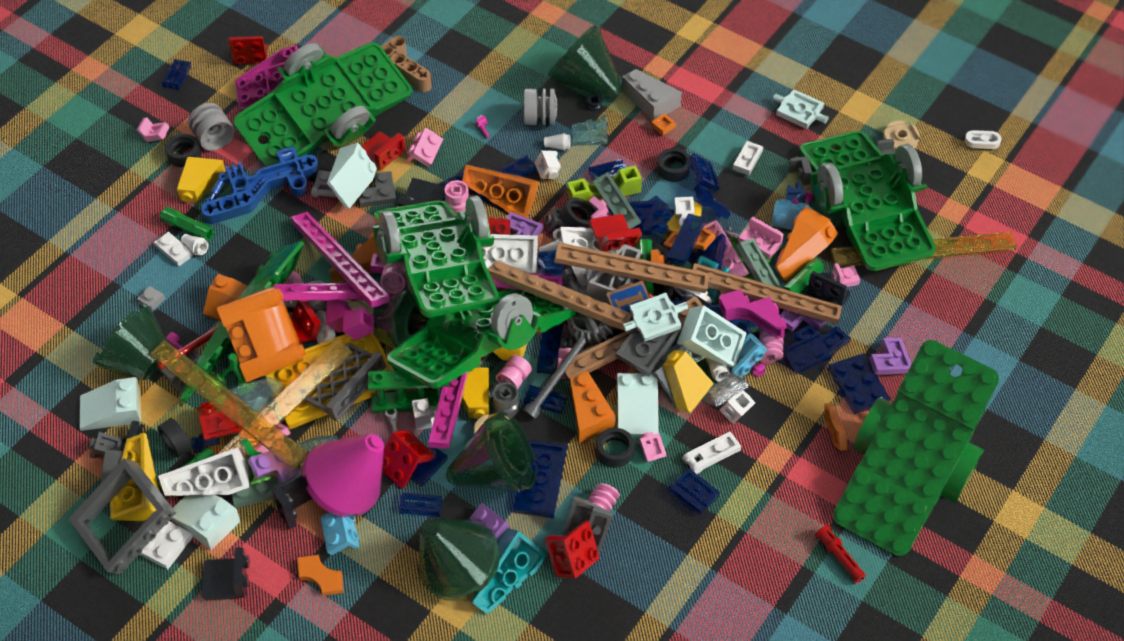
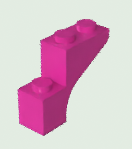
(760, 312)
(352, 322)

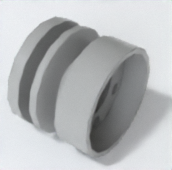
(539, 106)
(211, 126)

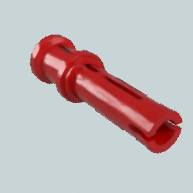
(834, 546)

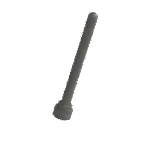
(570, 279)
(533, 408)

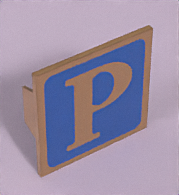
(628, 295)

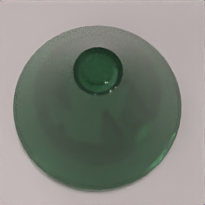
(588, 66)
(495, 457)
(456, 557)

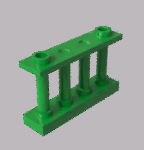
(401, 399)

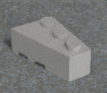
(650, 94)
(608, 282)

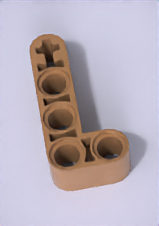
(414, 73)

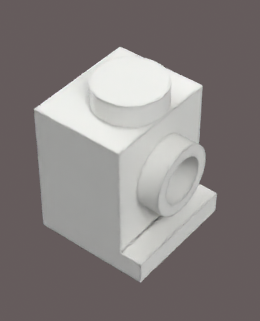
(547, 164)
(737, 406)
(423, 414)

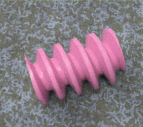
(774, 347)
(604, 496)

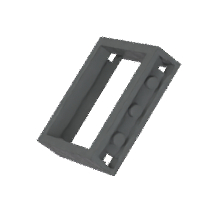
(102, 496)

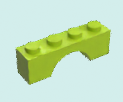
(627, 180)

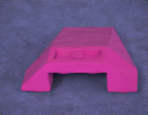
(262, 78)

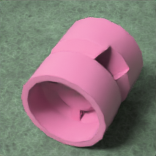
(456, 195)
(393, 278)
(515, 371)

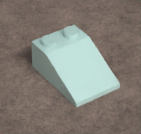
(351, 174)
(711, 336)
(637, 403)
(111, 405)
(206, 517)

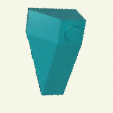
(517, 561)

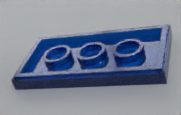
(543, 496)

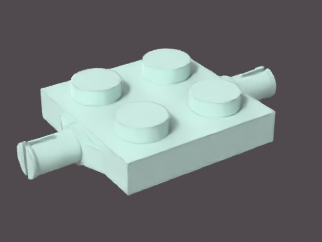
(800, 109)
(655, 317)

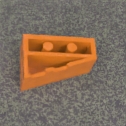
(589, 407)

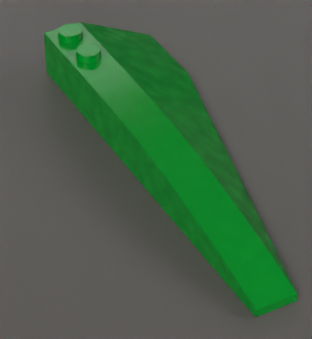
(276, 271)

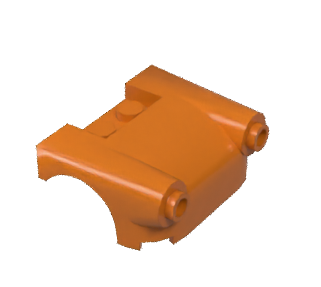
(261, 333)

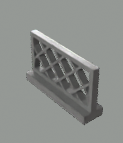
(353, 386)

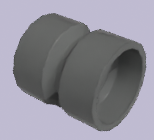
(506, 399)

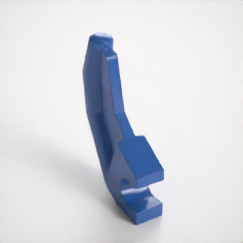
(796, 192)

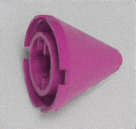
(345, 474)

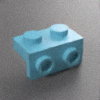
(785, 213)
(750, 353)
(339, 532)

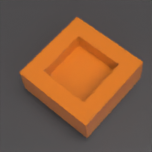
(663, 124)
(657, 257)

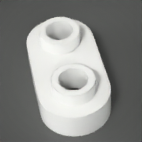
(983, 139)
(325, 333)

